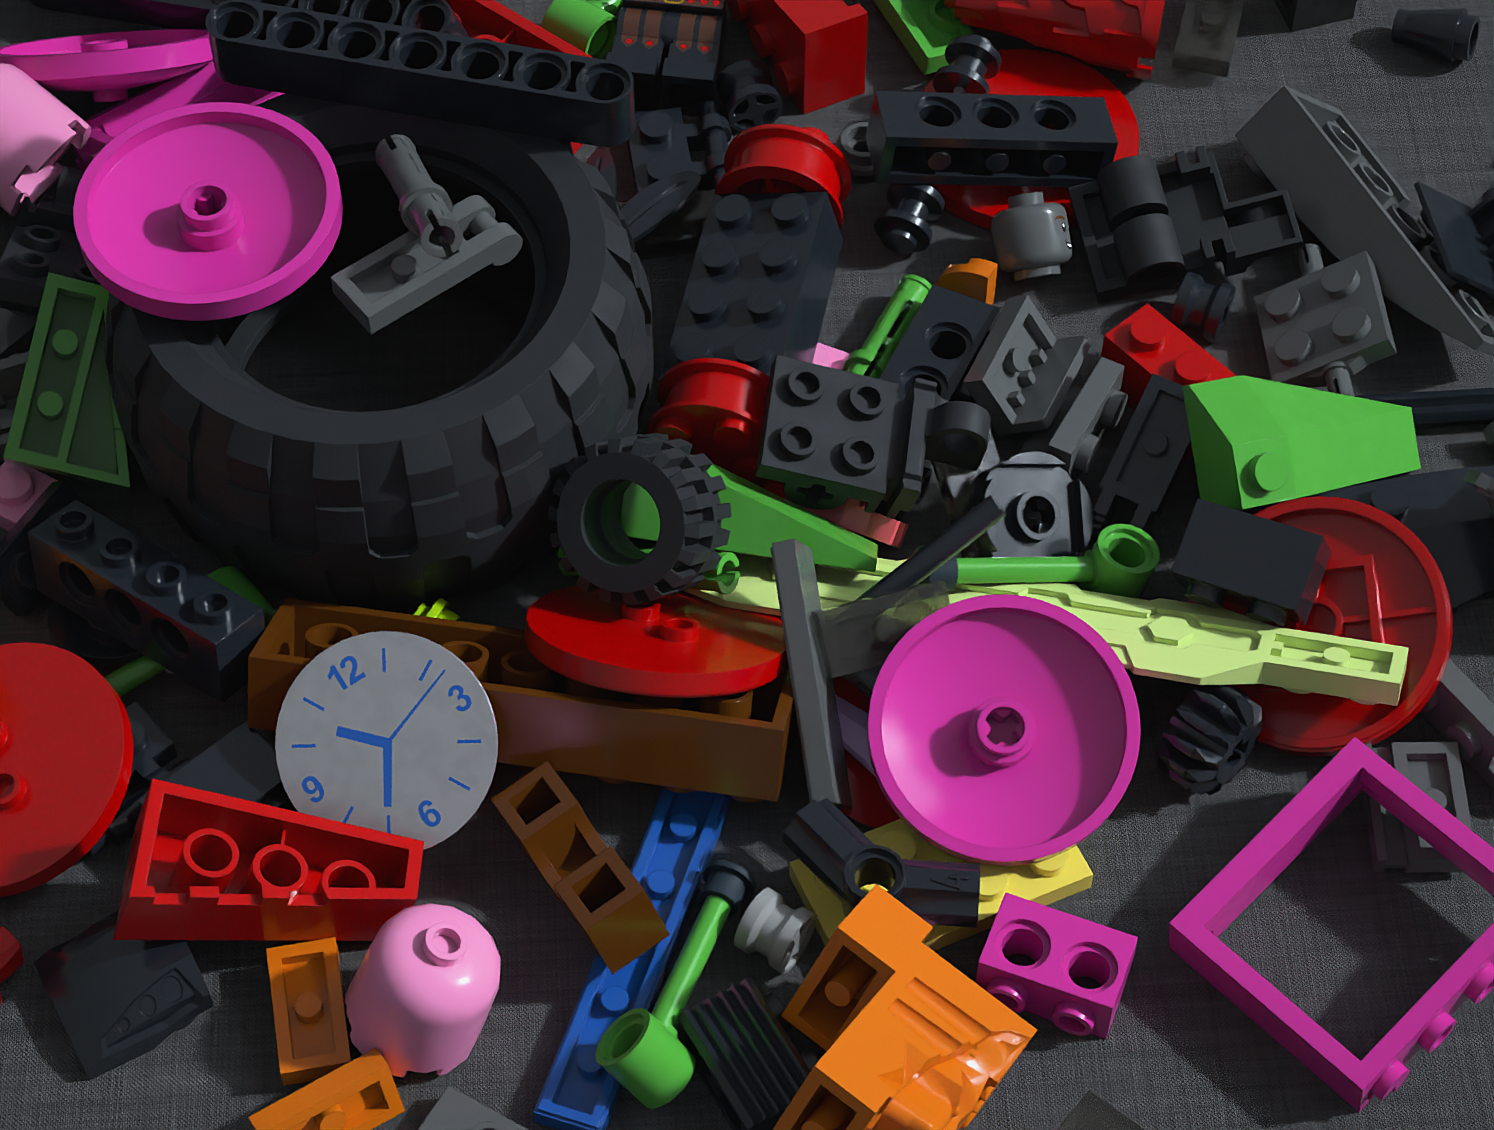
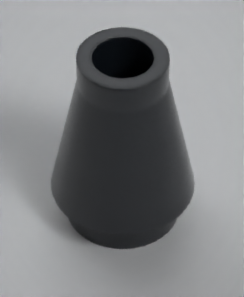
(1438, 32)

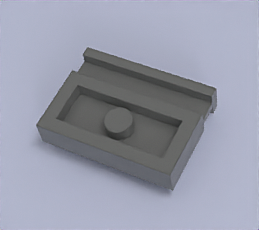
(1439, 774)

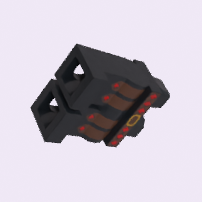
(671, 47)

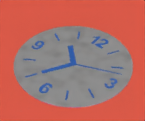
(388, 737)

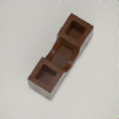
(580, 868)

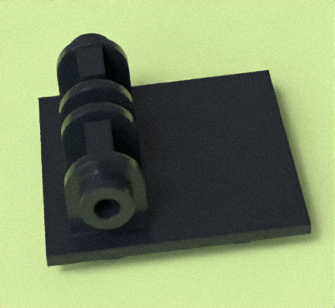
(1462, 236)

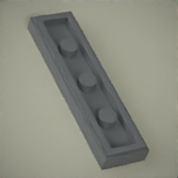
(811, 686)

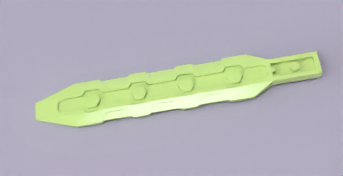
(1149, 637)

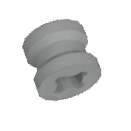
(775, 930)

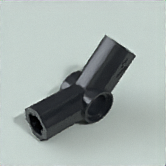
(848, 860)

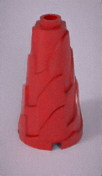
(1095, 31)

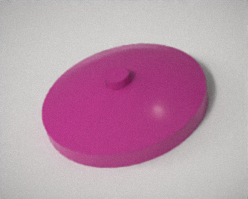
(110, 60)
(208, 211)
(1003, 730)

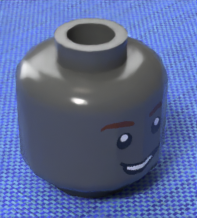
(1031, 237)

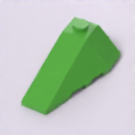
(1287, 441)
(758, 522)

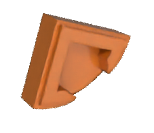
(972, 279)

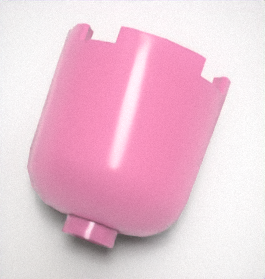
(33, 138)
(424, 989)

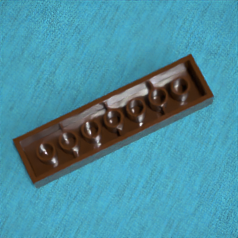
(684, 744)

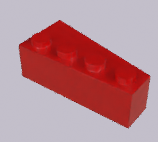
(258, 872)

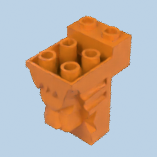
(900, 1030)

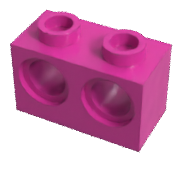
(1062, 950)

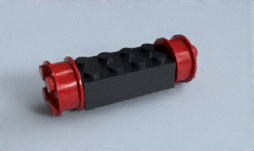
(753, 290)

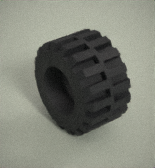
(593, 529)

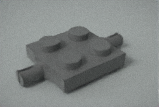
(1325, 322)

